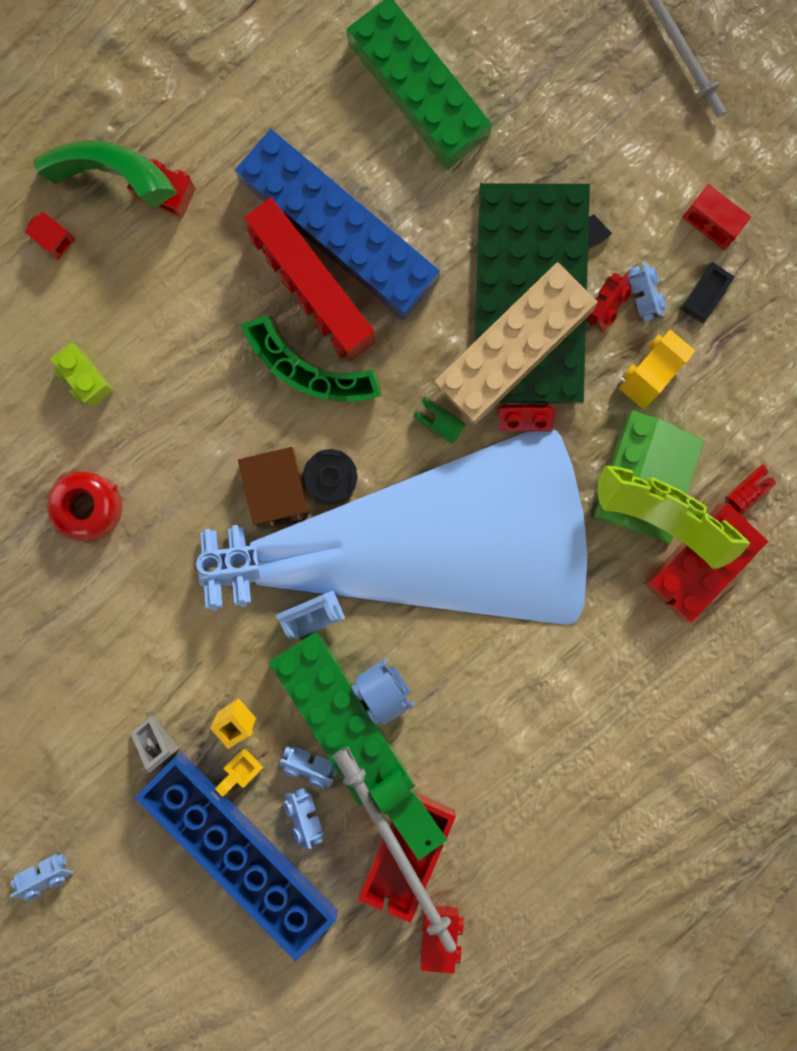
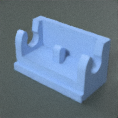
(311, 616)

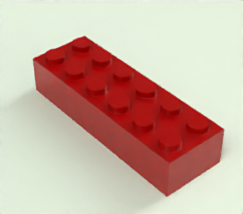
(310, 279)

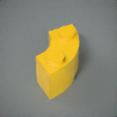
(656, 369)

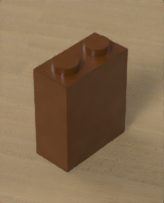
(273, 487)

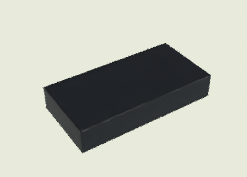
(707, 292)

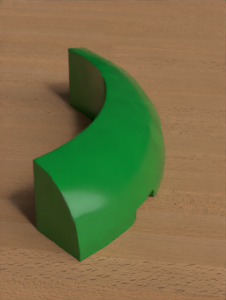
(78, 156)
(302, 375)

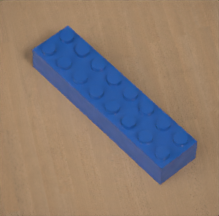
(338, 224)
(238, 856)

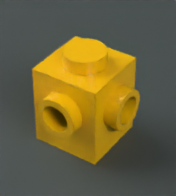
(233, 723)

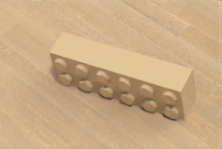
(516, 343)

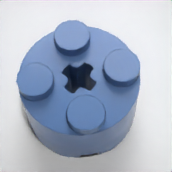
(383, 692)

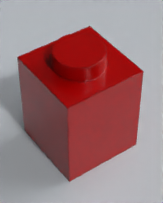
(49, 235)

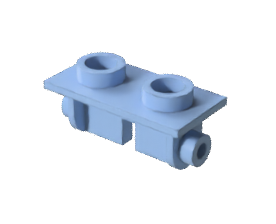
(644, 281)
(316, 772)
(305, 828)
(30, 883)

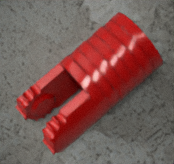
(748, 491)

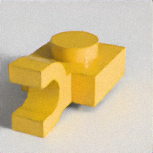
(240, 770)

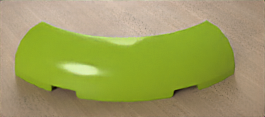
(672, 512)

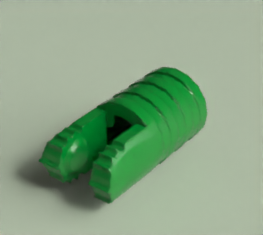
(445, 424)

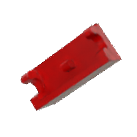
(716, 217)

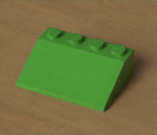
(654, 451)

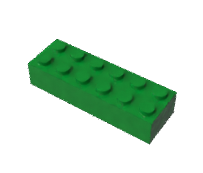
(418, 82)
(333, 710)

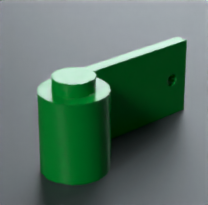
(408, 813)

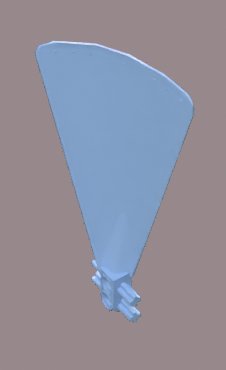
(469, 537)

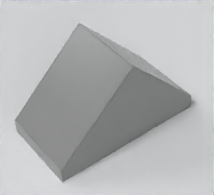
(153, 743)

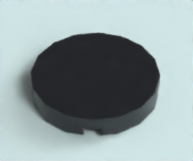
(330, 476)

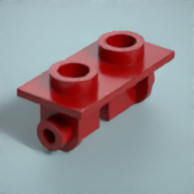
(616, 291)
(526, 419)

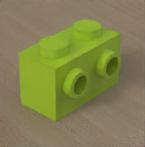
(83, 376)

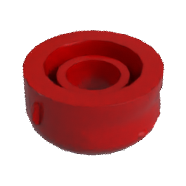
(105, 513)

